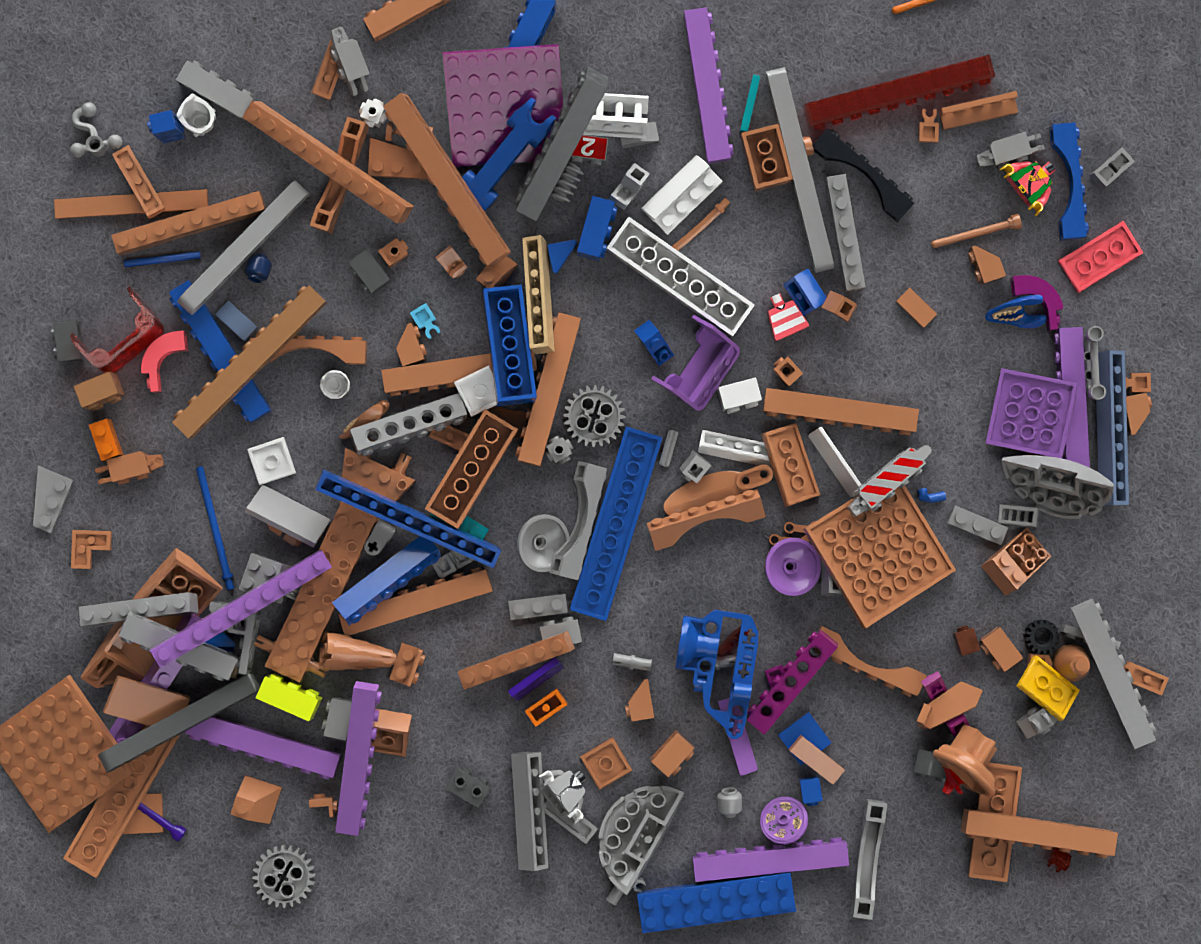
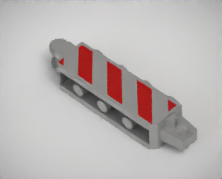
(887, 479)

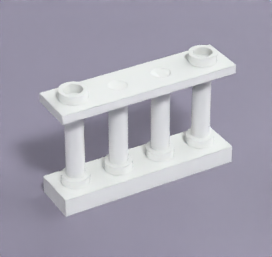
(617, 125)

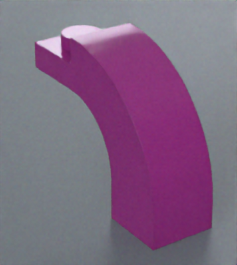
(1031, 285)
(934, 687)

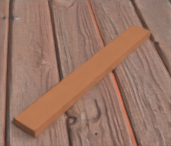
(127, 204)

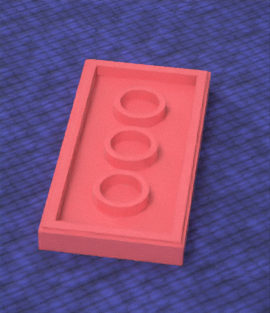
(1100, 257)

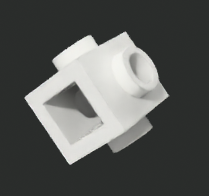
(375, 119)

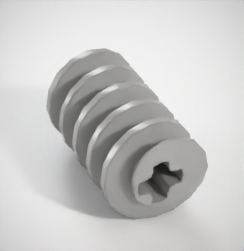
(566, 182)

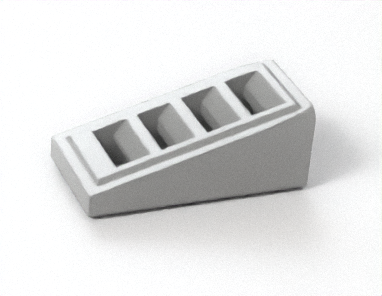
(1035, 516)

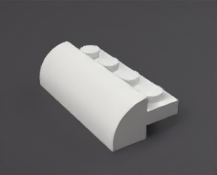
(682, 194)

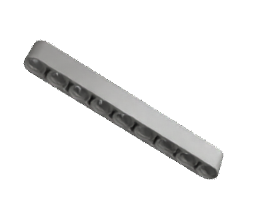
(243, 247)

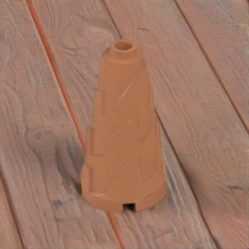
(344, 652)

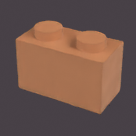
(1000, 649)

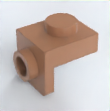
(451, 262)
(320, 801)

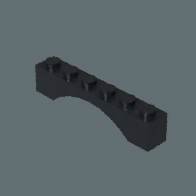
(893, 201)

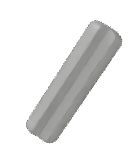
(668, 448)

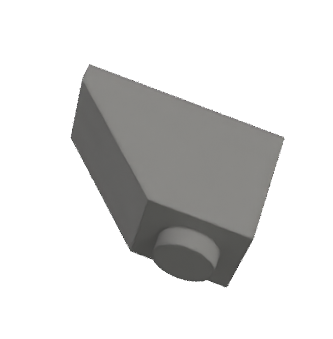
(651, 136)

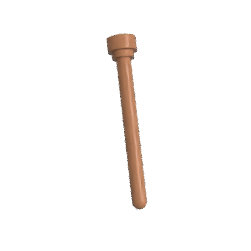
(1013, 222)

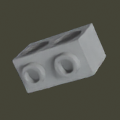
(1111, 168)

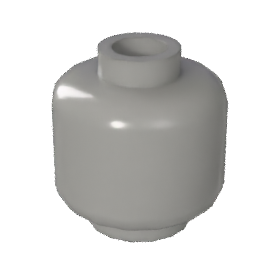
(729, 802)

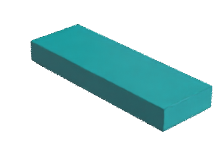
(750, 103)

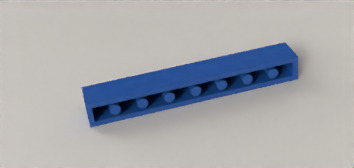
(220, 352)

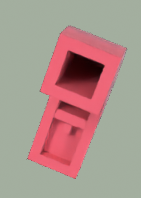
(157, 352)

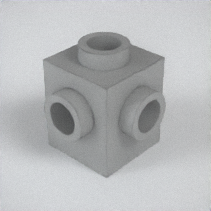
(562, 457)

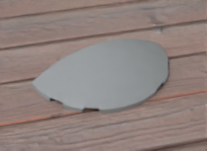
(1058, 485)
(634, 832)

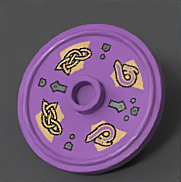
(784, 820)

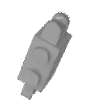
(349, 60)
(1009, 150)

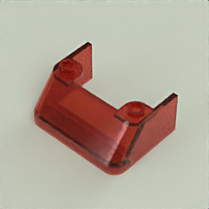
(148, 330)

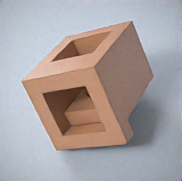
(393, 259)
(794, 372)

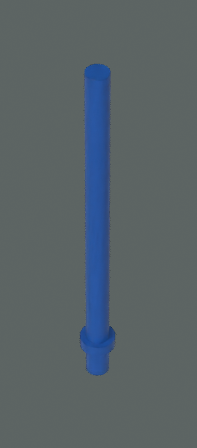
(227, 576)

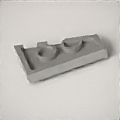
(50, 498)

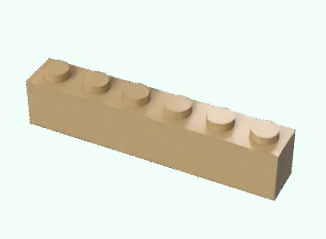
(538, 294)

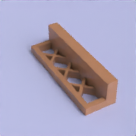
(978, 110)

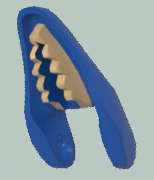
(1014, 313)

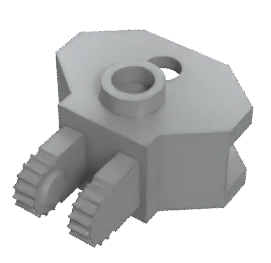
(1036, 722)

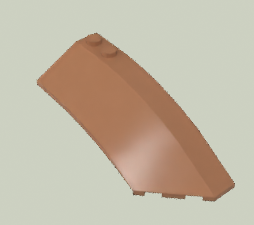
(174, 576)

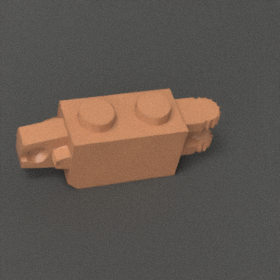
(130, 466)

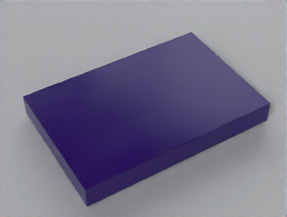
(536, 679)

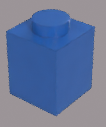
(810, 790)

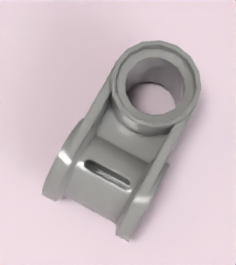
(381, 534)

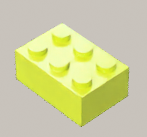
(289, 696)

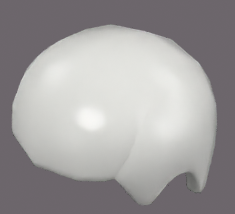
(334, 384)

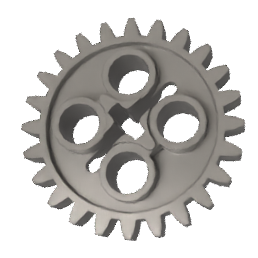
(577, 411)
(268, 868)

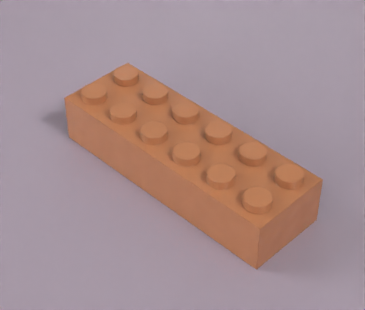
(471, 469)

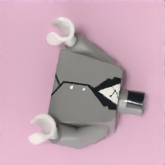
(564, 792)

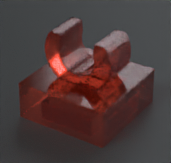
(1060, 859)

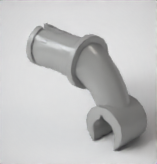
(616, 894)

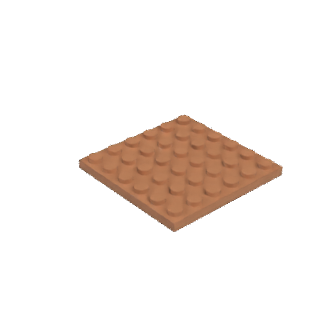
(880, 555)
(54, 753)

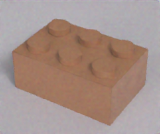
(766, 157)

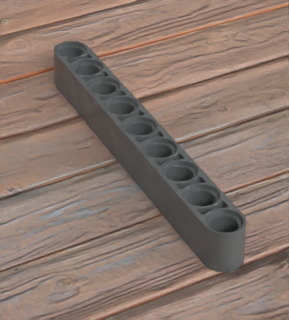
(179, 722)

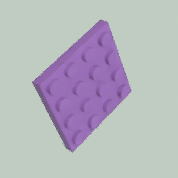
(1032, 413)

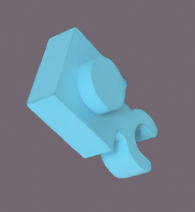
(424, 318)

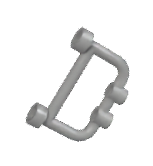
(1093, 387)

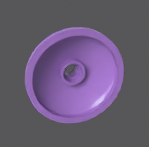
(804, 566)

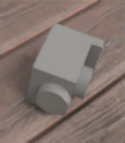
(695, 474)

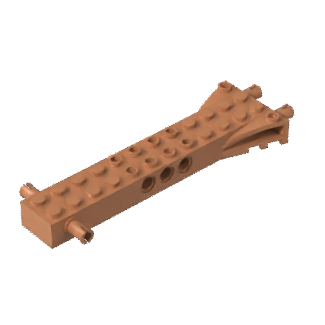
(342, 546)

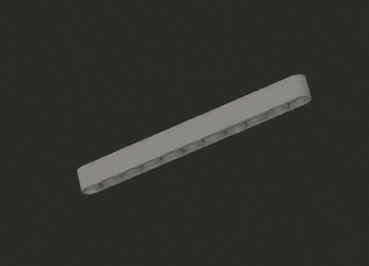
(800, 169)

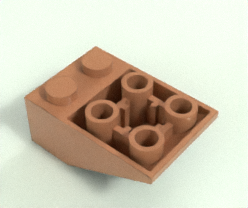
(1016, 561)

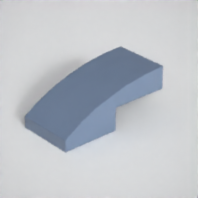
(237, 321)

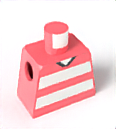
(785, 318)

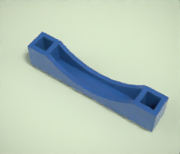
(1064, 142)

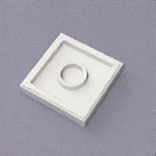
(477, 391)
(271, 461)

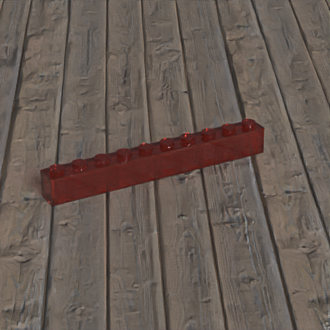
(899, 91)

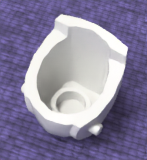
(196, 115)

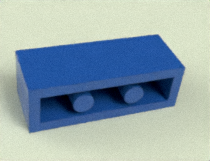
(166, 127)

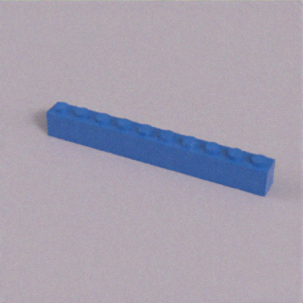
(407, 518)

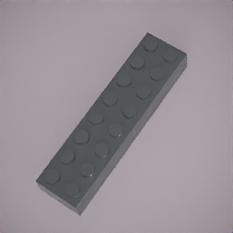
(561, 142)

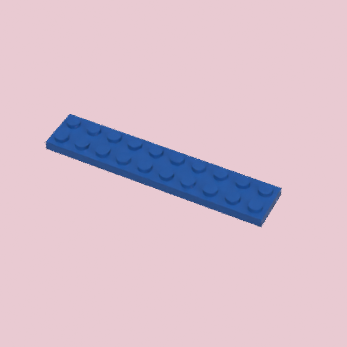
(616, 523)

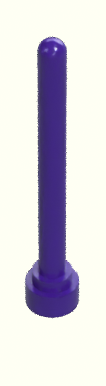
(176, 831)

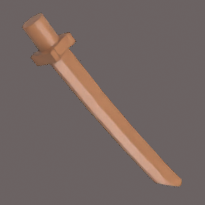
(719, 208)

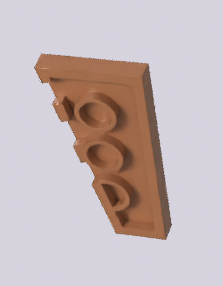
(393, 162)

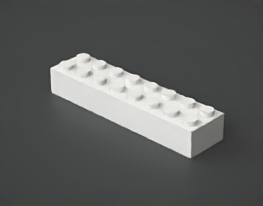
(680, 277)

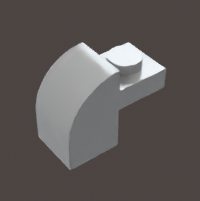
(629, 186)

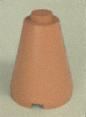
(1071, 662)

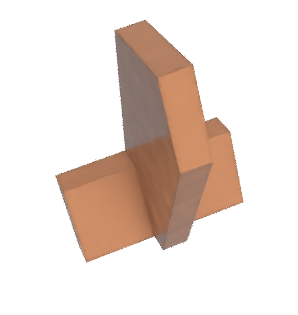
(949, 705)

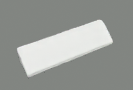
(733, 448)
(834, 460)

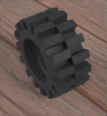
(1052, 642)

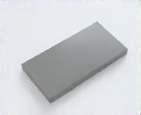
(287, 515)

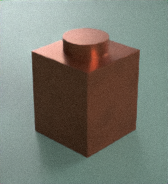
(966, 640)

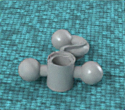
(77, 149)

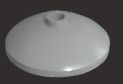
(551, 536)

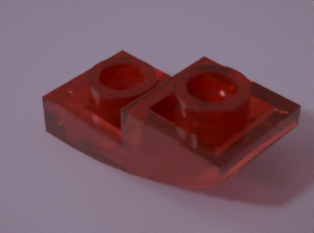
(726, 645)

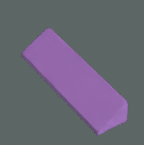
(741, 747)

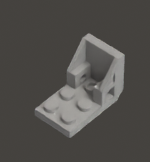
(250, 633)

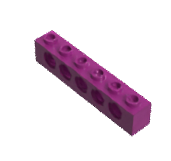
(764, 721)

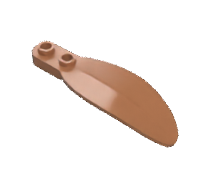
(715, 488)

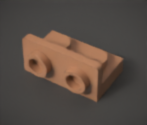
(407, 664)

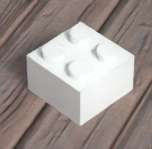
(739, 394)

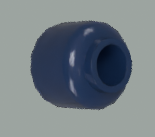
(258, 268)

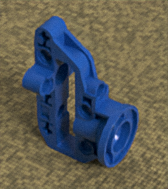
(699, 646)

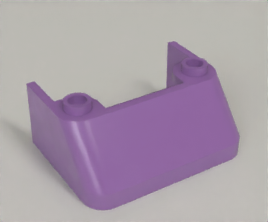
(705, 368)

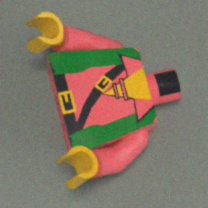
(1030, 182)

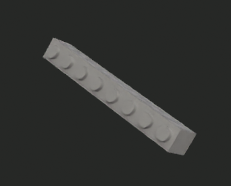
(1113, 673)

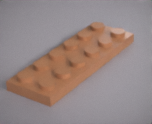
(989, 858)

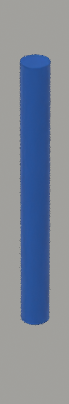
(162, 259)

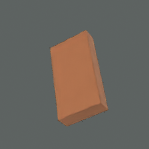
(916, 307)

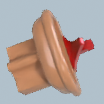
(967, 762)

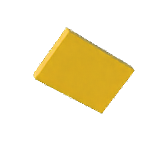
(1048, 688)

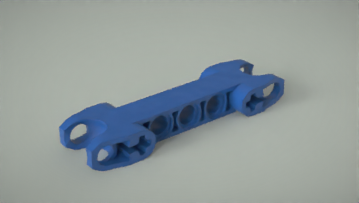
(524, 132)

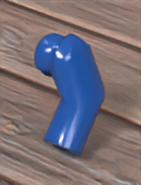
(931, 498)

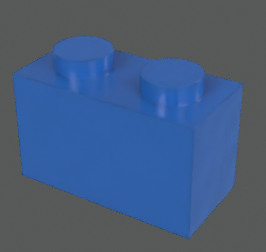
(805, 292)

